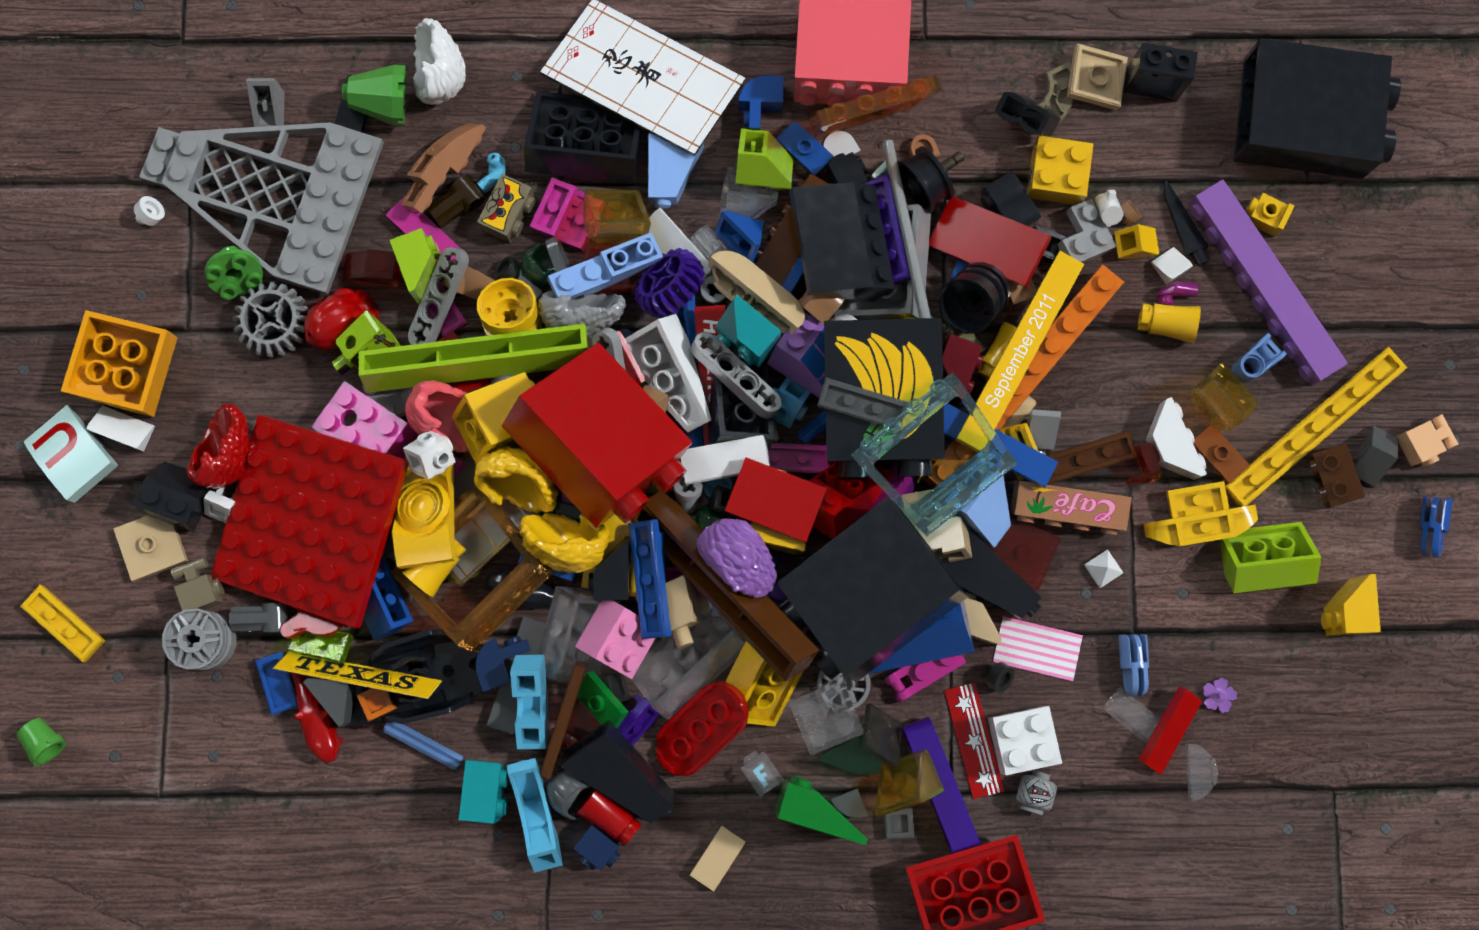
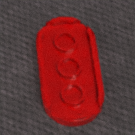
(701, 728)

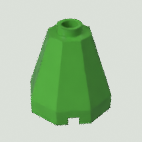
(378, 94)

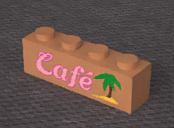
(1070, 505)

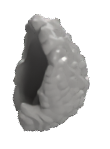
(593, 310)

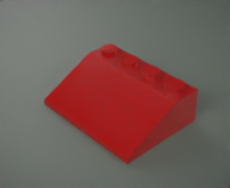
(976, 889)

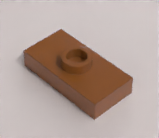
(1220, 454)

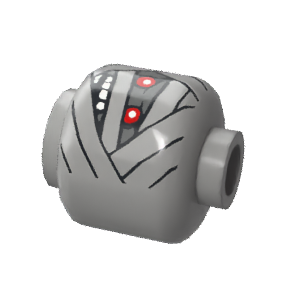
(1036, 793)

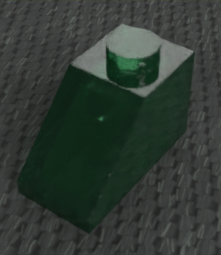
(852, 758)

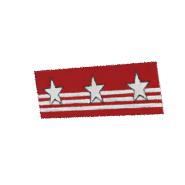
(974, 740)

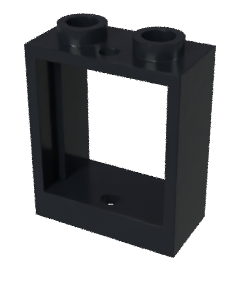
(1171, 73)

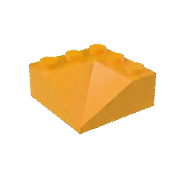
(119, 363)

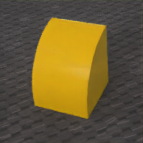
(1136, 242)

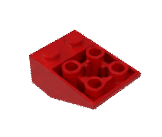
(845, 499)

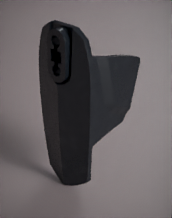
(425, 656)

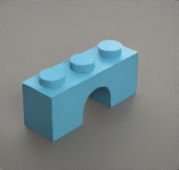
(530, 688)

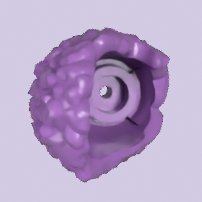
(738, 556)

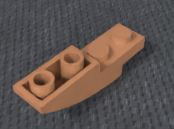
(443, 156)

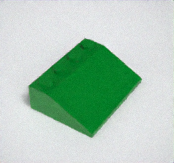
(807, 807)

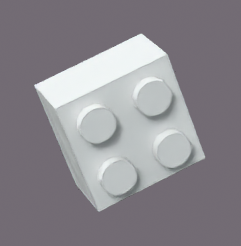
(1024, 740)

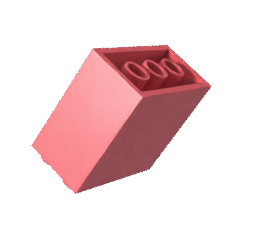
(850, 49)

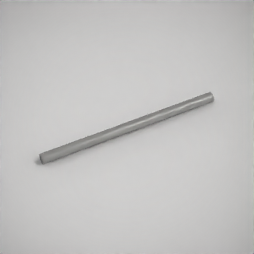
(906, 229)

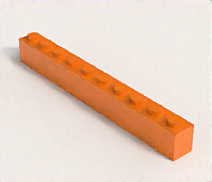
(1055, 344)

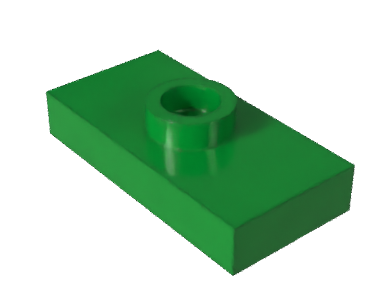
(601, 700)

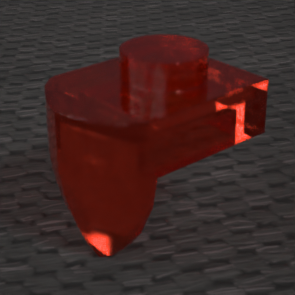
(1148, 462)

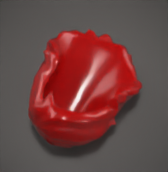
(334, 315)

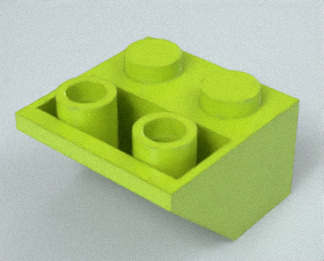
(763, 161)

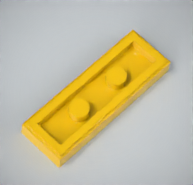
(62, 623)

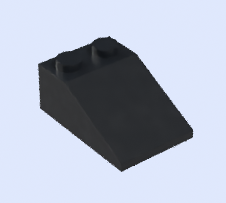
(731, 416)

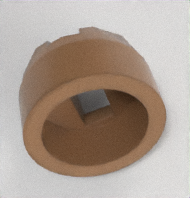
(1130, 212)

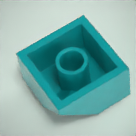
(747, 332)
(483, 792)

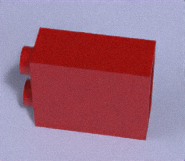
(598, 436)

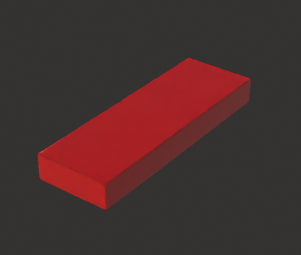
(1170, 730)

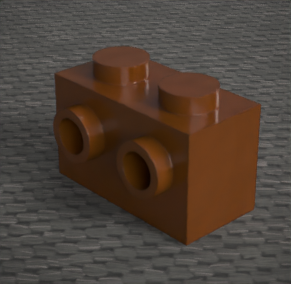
(1337, 475)

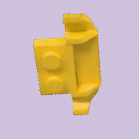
(1200, 516)

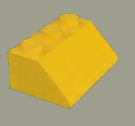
(761, 686)

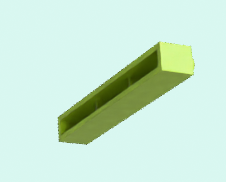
(472, 357)

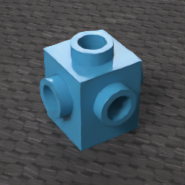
(793, 400)

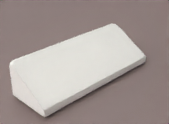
(670, 237)
(722, 459)

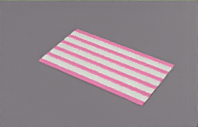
(1038, 648)

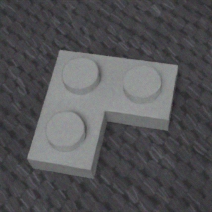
(1092, 233)

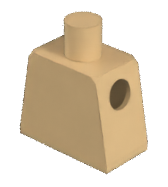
(683, 610)

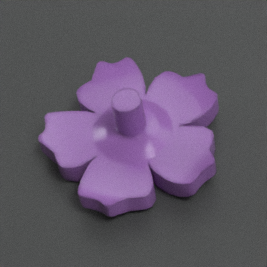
(1218, 695)

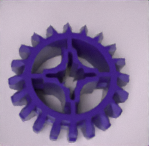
(669, 283)

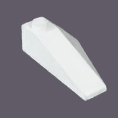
(669, 366)

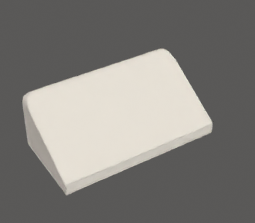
(121, 428)

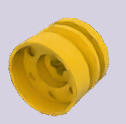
(508, 307)

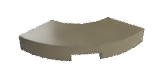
(1056, 92)

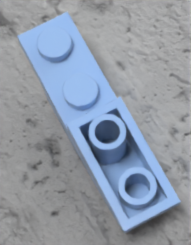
(607, 268)

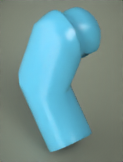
(496, 167)

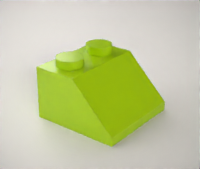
(417, 260)

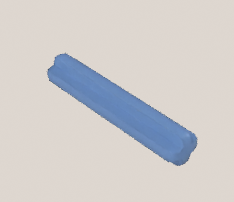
(424, 744)

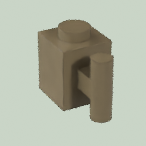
(198, 591)

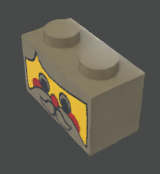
(506, 208)

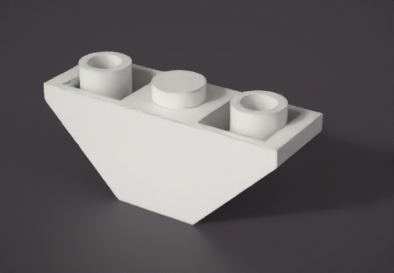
(1175, 442)

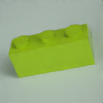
(1270, 558)

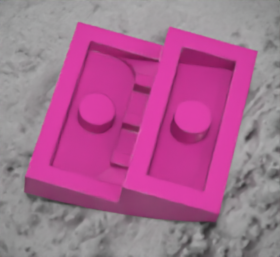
(562, 215)

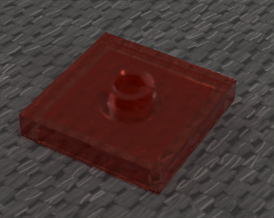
(1027, 551)

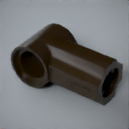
(461, 198)

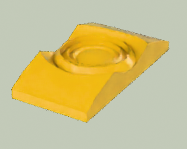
(425, 520)

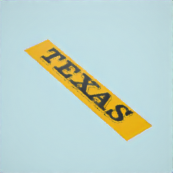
(359, 675)

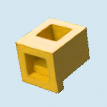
(1269, 223)

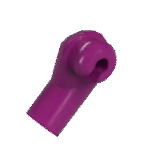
(1176, 289)

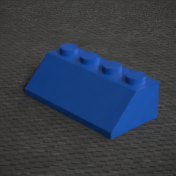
(942, 640)

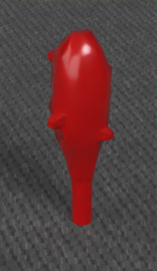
(316, 723)

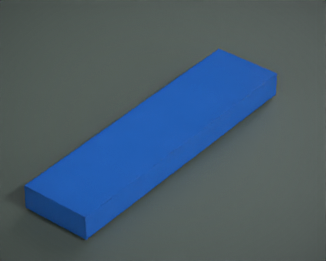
(649, 579)

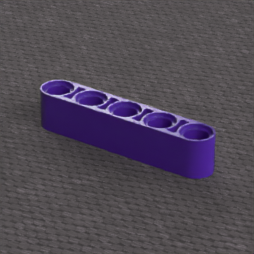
(949, 804)

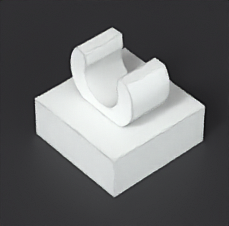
(218, 505)

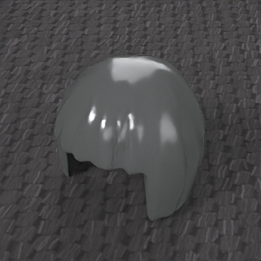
(562, 792)

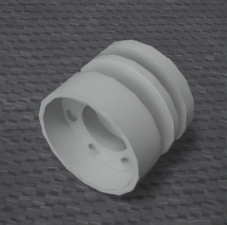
(215, 643)

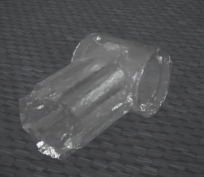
(707, 242)

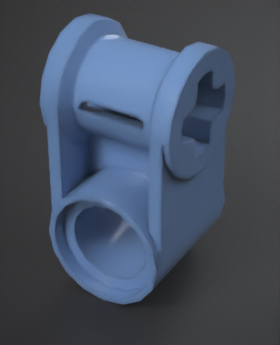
(1260, 357)

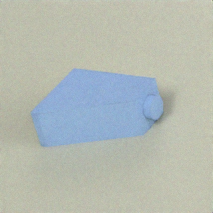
(668, 172)
(988, 514)

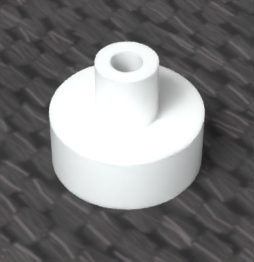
(148, 211)

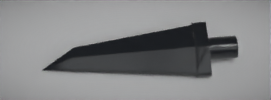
(1188, 233)

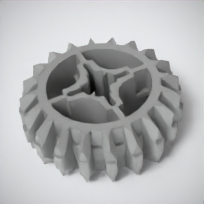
(264, 329)

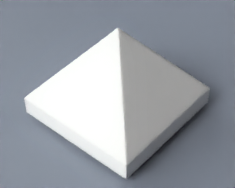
(1103, 568)

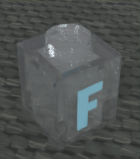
(761, 772)

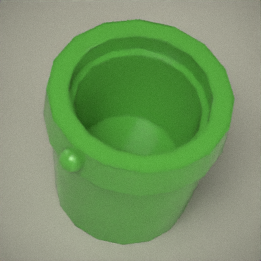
(40, 741)

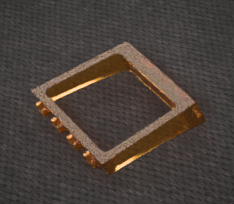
(872, 107)
(501, 600)

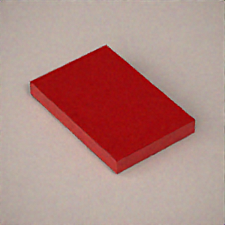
(775, 500)

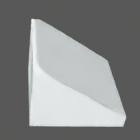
(1171, 265)

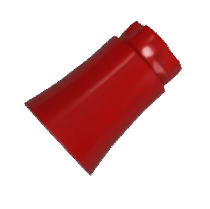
(609, 817)

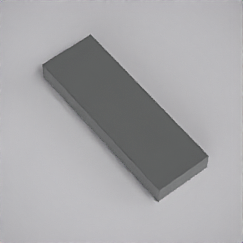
(859, 402)

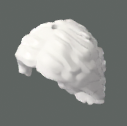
(437, 64)

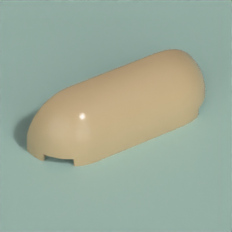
(743, 278)

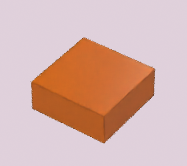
(376, 703)

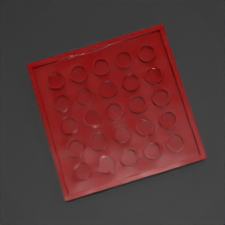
(310, 520)

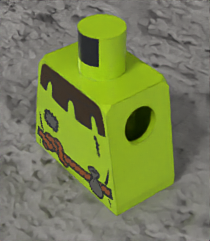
(362, 335)

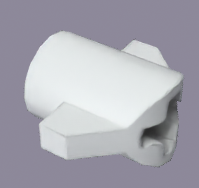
(1109, 208)

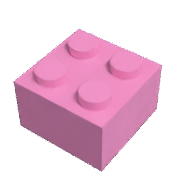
(615, 638)

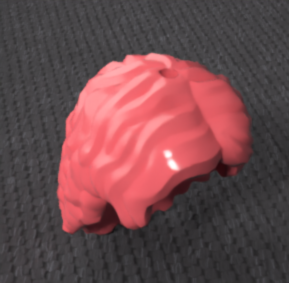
(431, 409)

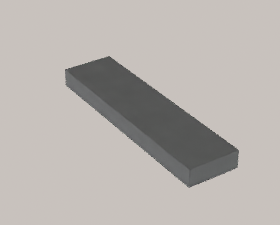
(505, 706)

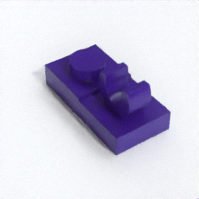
(638, 720)

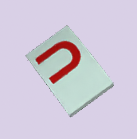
(70, 454)

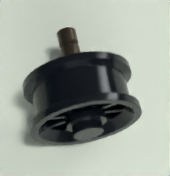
(928, 178)

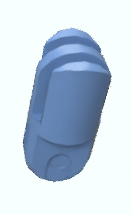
(1134, 663)

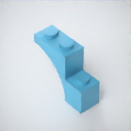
(535, 815)

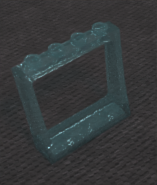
(962, 484)

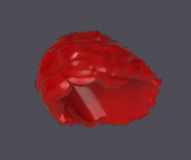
(223, 450)

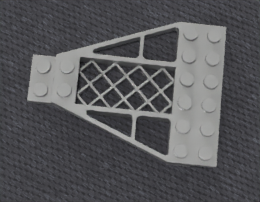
(326, 206)

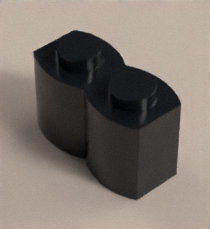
(1029, 115)
(1009, 199)

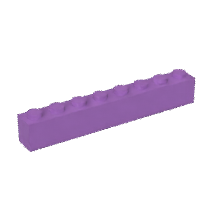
(1267, 283)

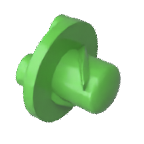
(233, 272)

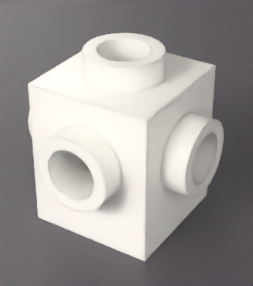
(429, 454)

